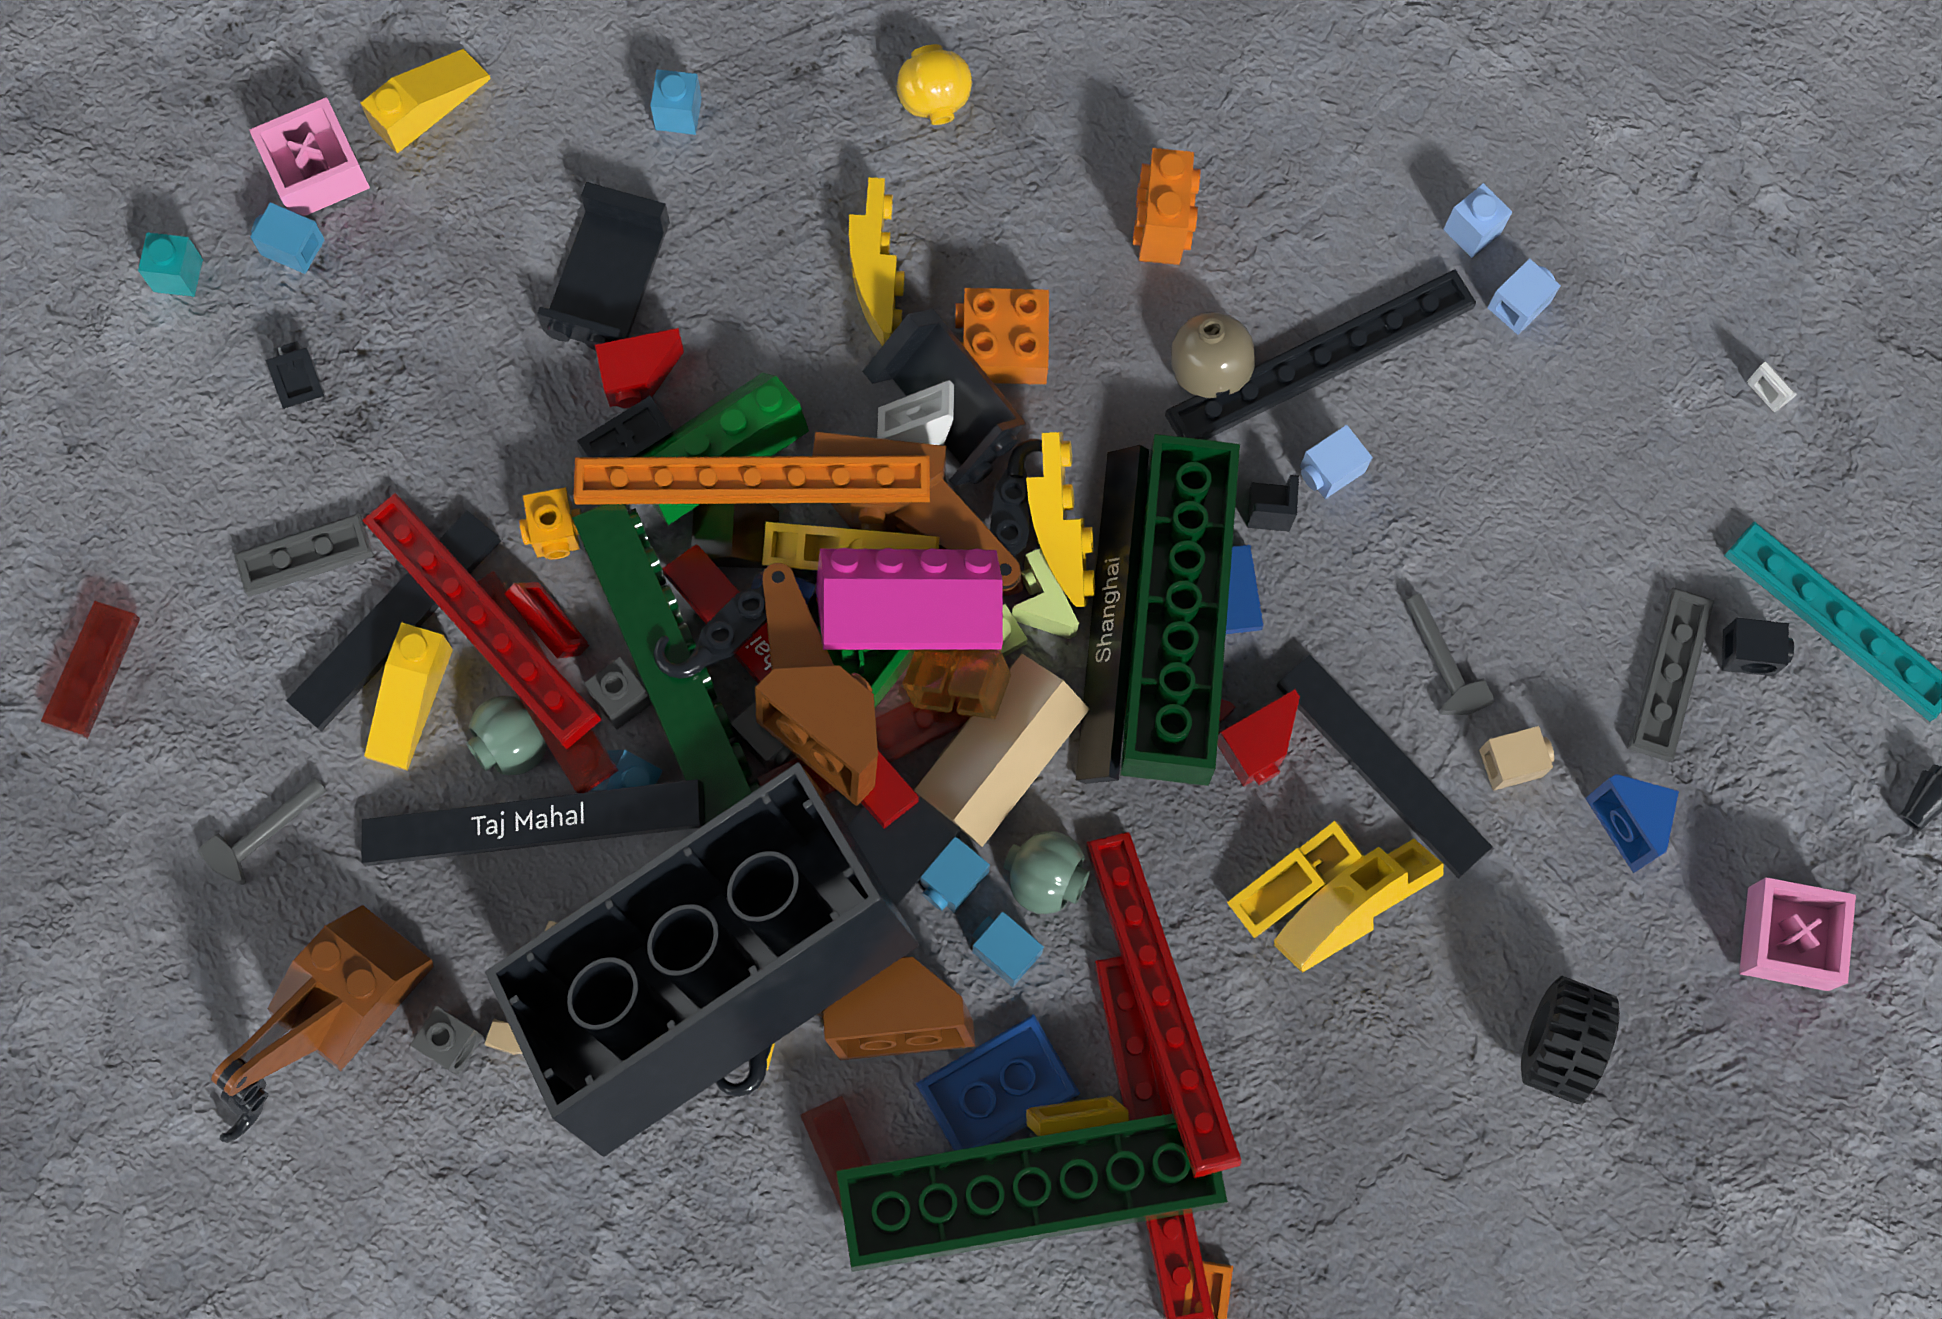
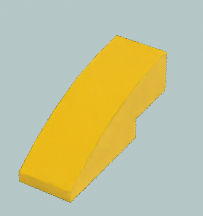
(1295, 879)

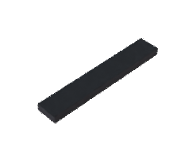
(370, 642)
(1385, 767)

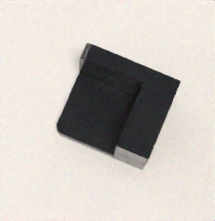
(1273, 505)

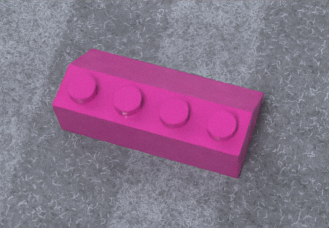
(909, 599)

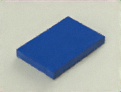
(992, 1086)

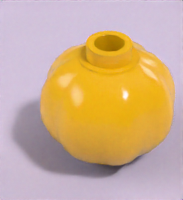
(934, 83)

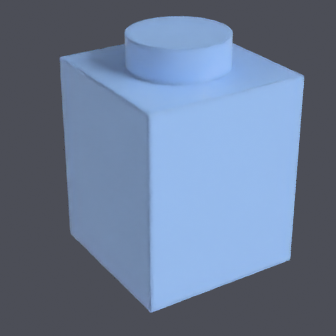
(1477, 220)
(1524, 296)
(1335, 462)

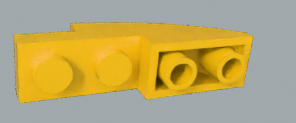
(872, 265)
(1061, 538)
(801, 544)
(1349, 902)

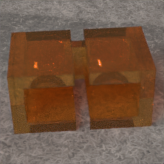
(942, 674)

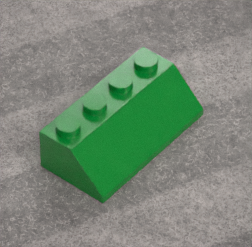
(748, 422)

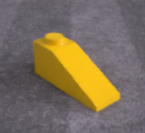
(421, 97)
(406, 694)

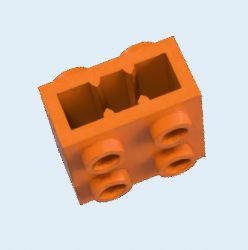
(1166, 206)
(1007, 332)

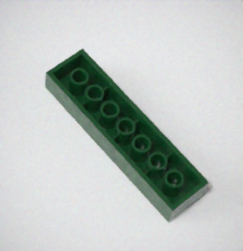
(1181, 611)
(644, 614)
(1021, 1192)

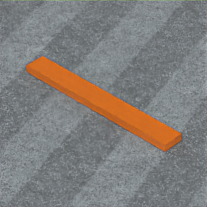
(751, 479)

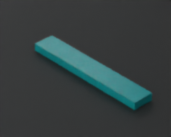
(1839, 619)

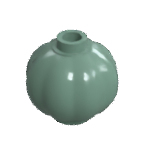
(505, 737)
(1046, 872)

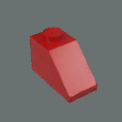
(637, 365)
(1260, 740)

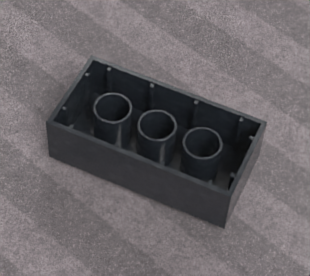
(698, 961)

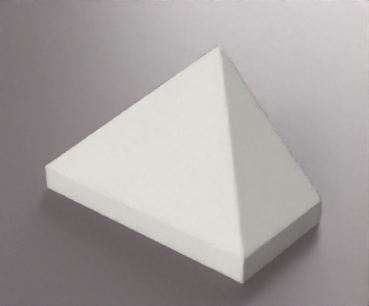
(919, 417)

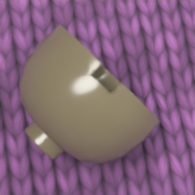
(1212, 354)

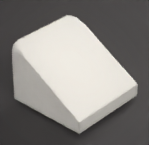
(1771, 387)

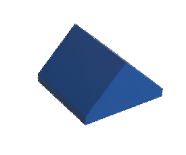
(1635, 817)

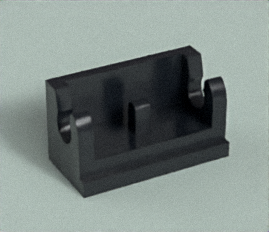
(627, 433)

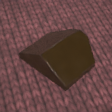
(733, 532)

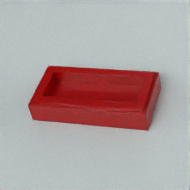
(547, 619)

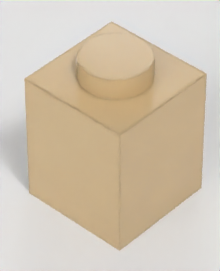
(1517, 757)

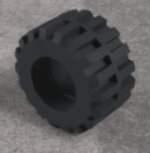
(1570, 1040)

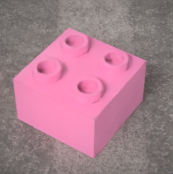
(309, 158)
(1797, 934)

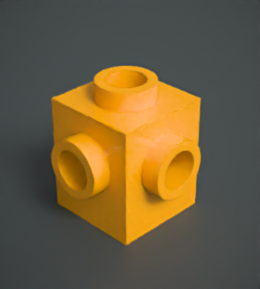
(550, 524)

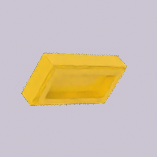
(1075, 1115)

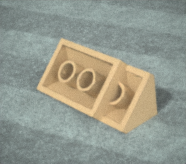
(999, 758)

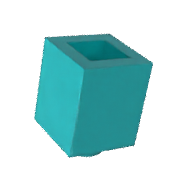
(170, 264)

